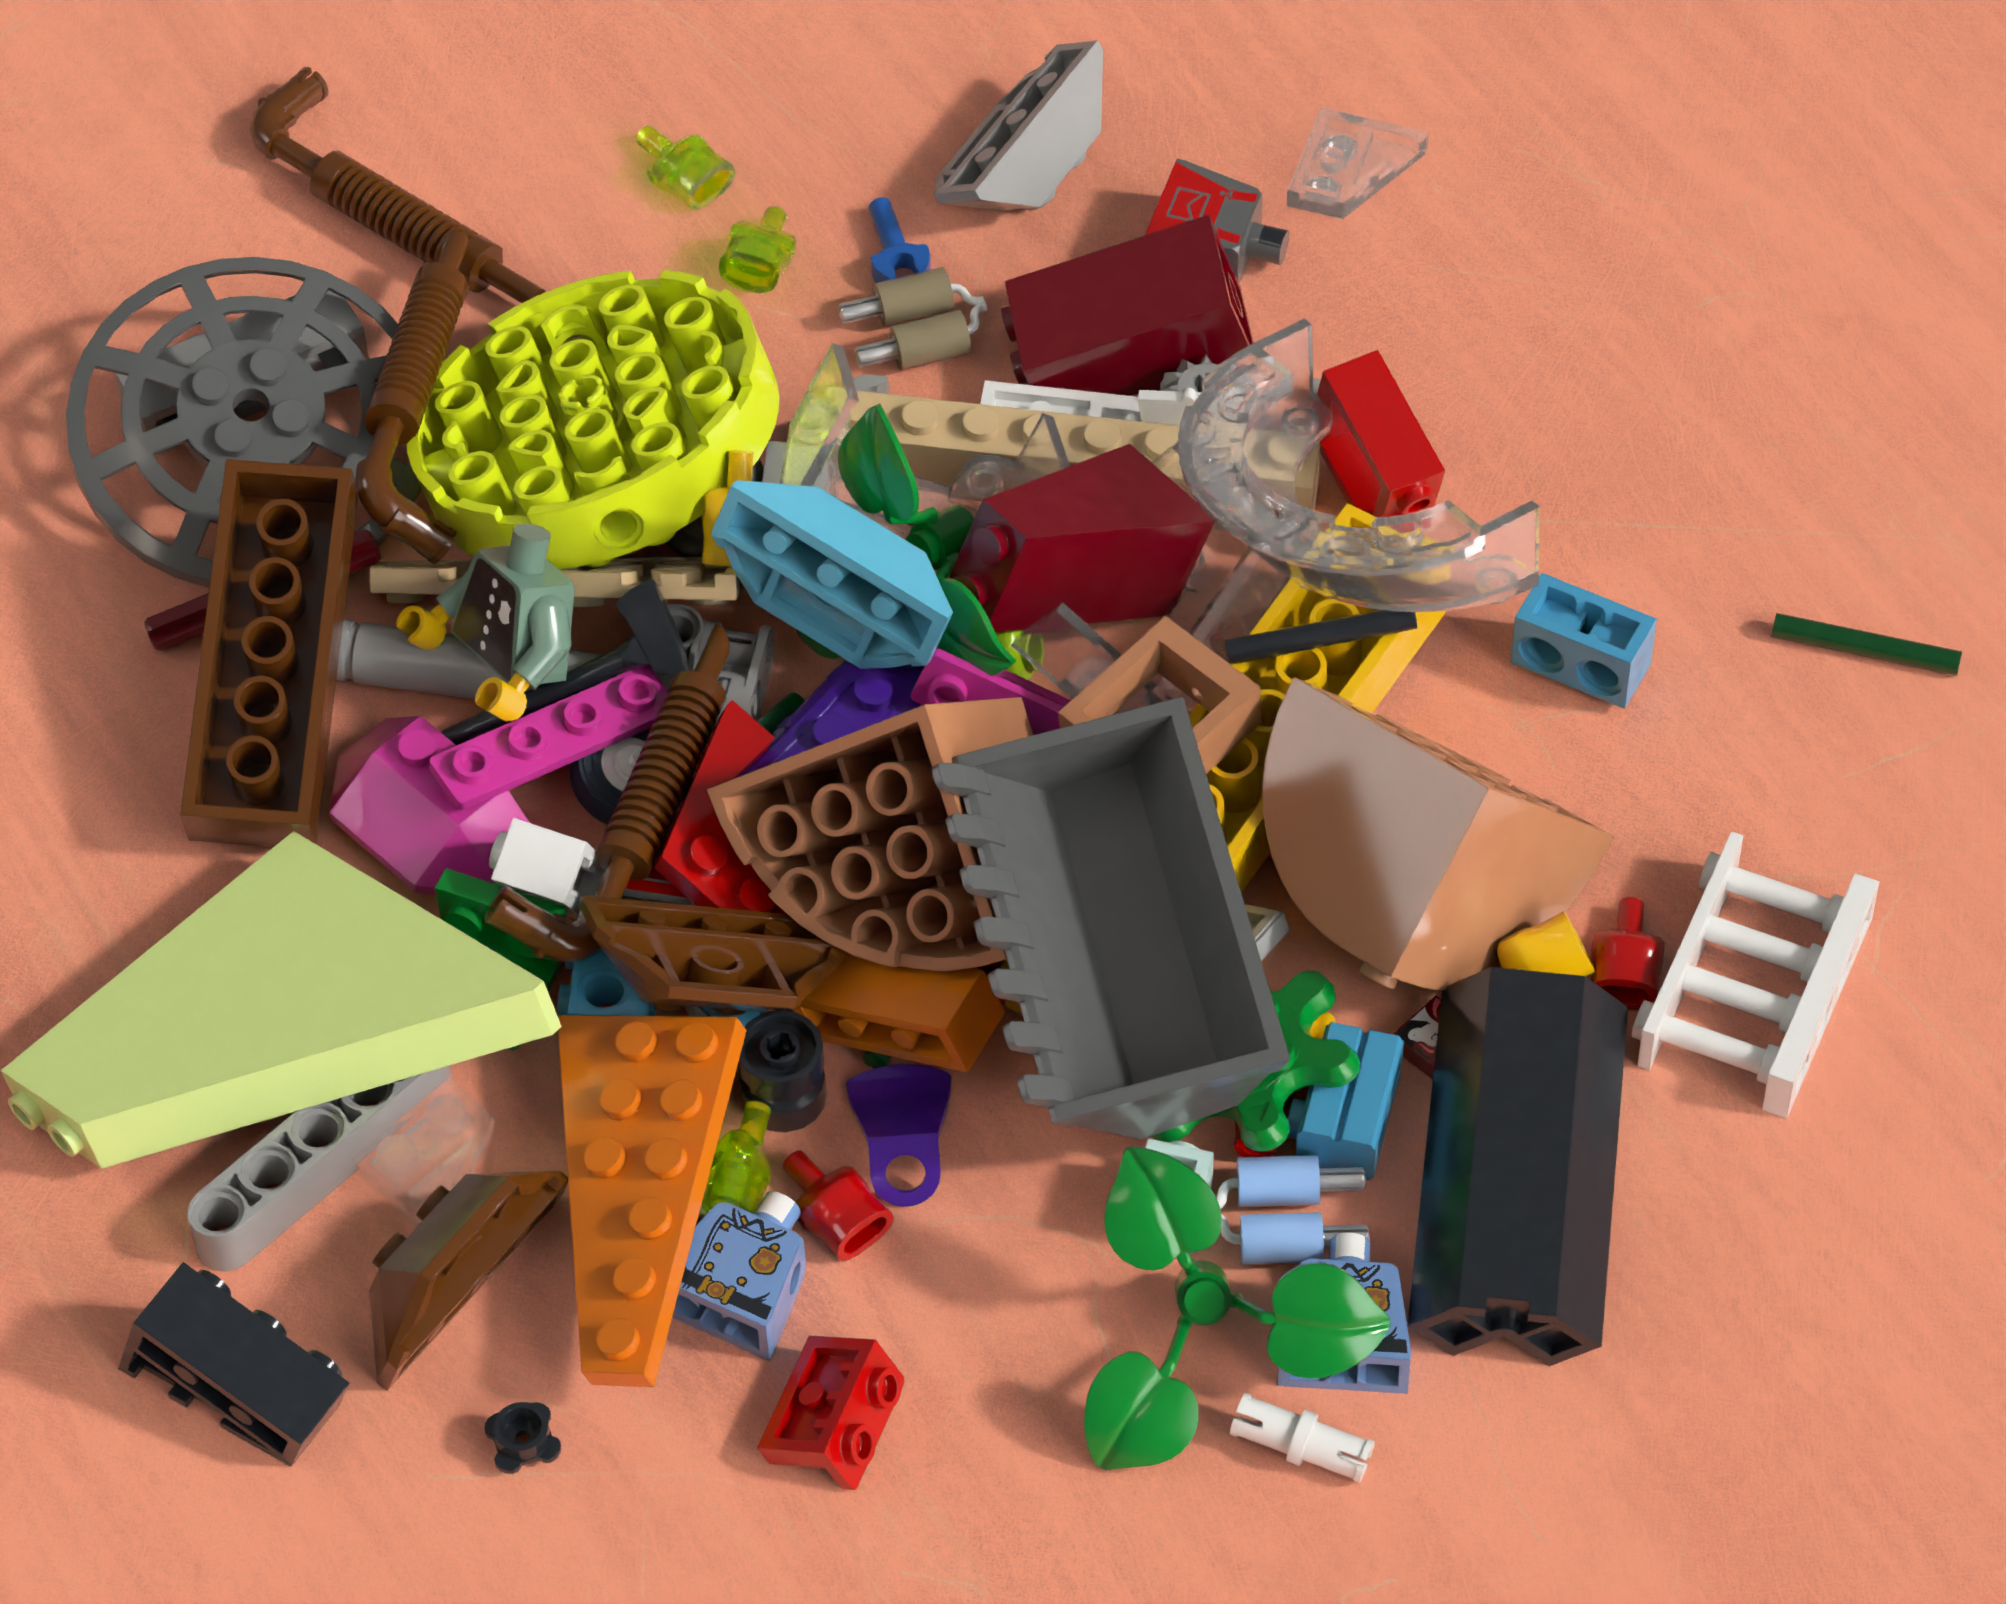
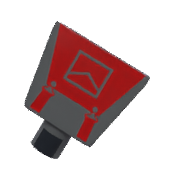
(1232, 208)

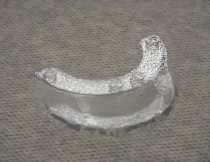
(1241, 466)

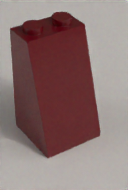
(1127, 313)
(1097, 536)

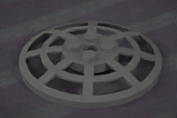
(210, 393)

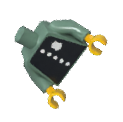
(509, 613)

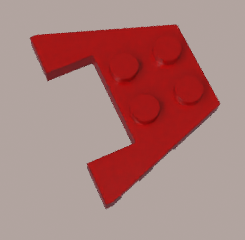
(697, 851)

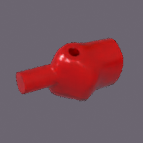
(1626, 958)
(837, 1207)

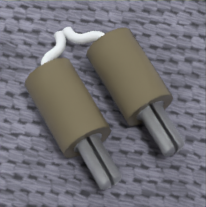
(919, 340)

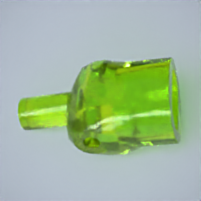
(686, 167)
(757, 252)
(739, 1164)

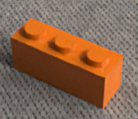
(906, 1012)

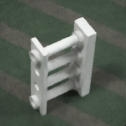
(1801, 1017)

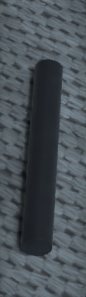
(1317, 635)

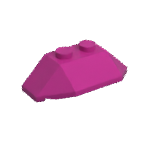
(403, 814)

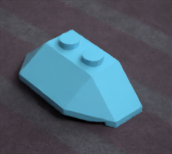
(833, 573)

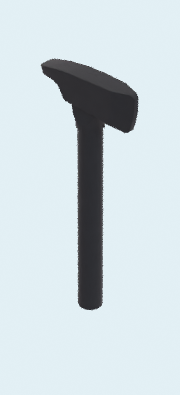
(652, 645)

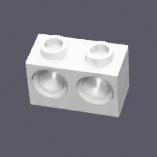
(545, 865)

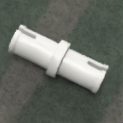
(1302, 1437)

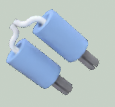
(1286, 1182)

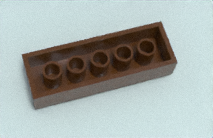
(269, 653)

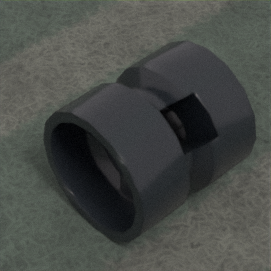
(783, 1069)

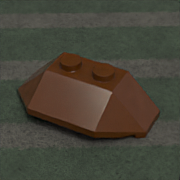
(710, 954)
(450, 1257)

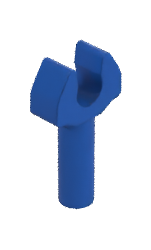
(895, 251)

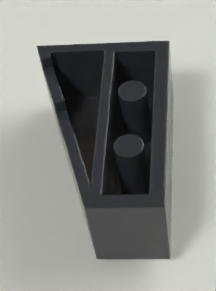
(235, 1364)

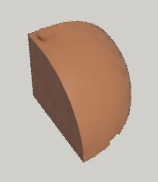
(862, 839)
(1410, 844)

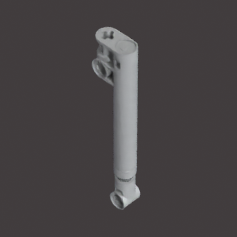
(386, 659)

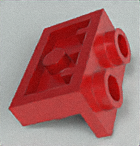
(833, 1408)

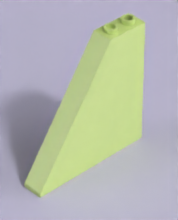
(268, 1004)

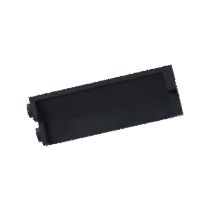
(1520, 1164)

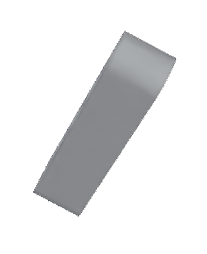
(303, 1170)

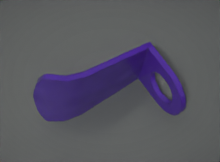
(901, 1115)

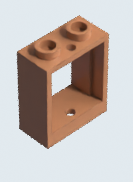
(1192, 668)

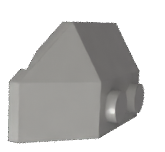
(1030, 135)

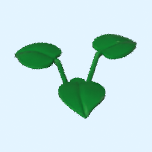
(882, 480)
(1160, 1214)

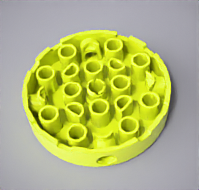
(600, 430)

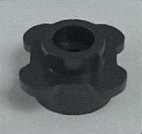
(518, 1420)

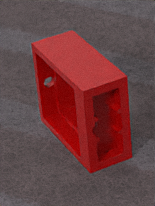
(1376, 441)

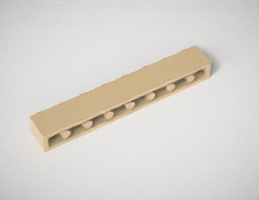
(947, 434)

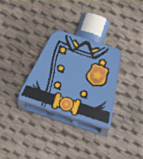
(744, 1274)
(1389, 1363)

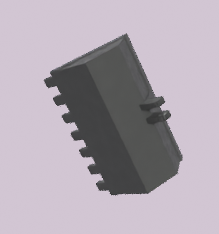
(1116, 922)

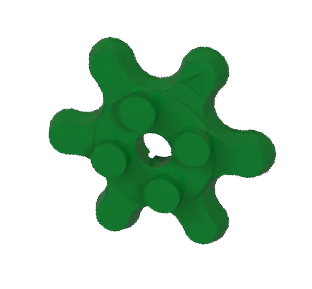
(1311, 1062)

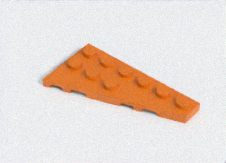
(639, 1149)

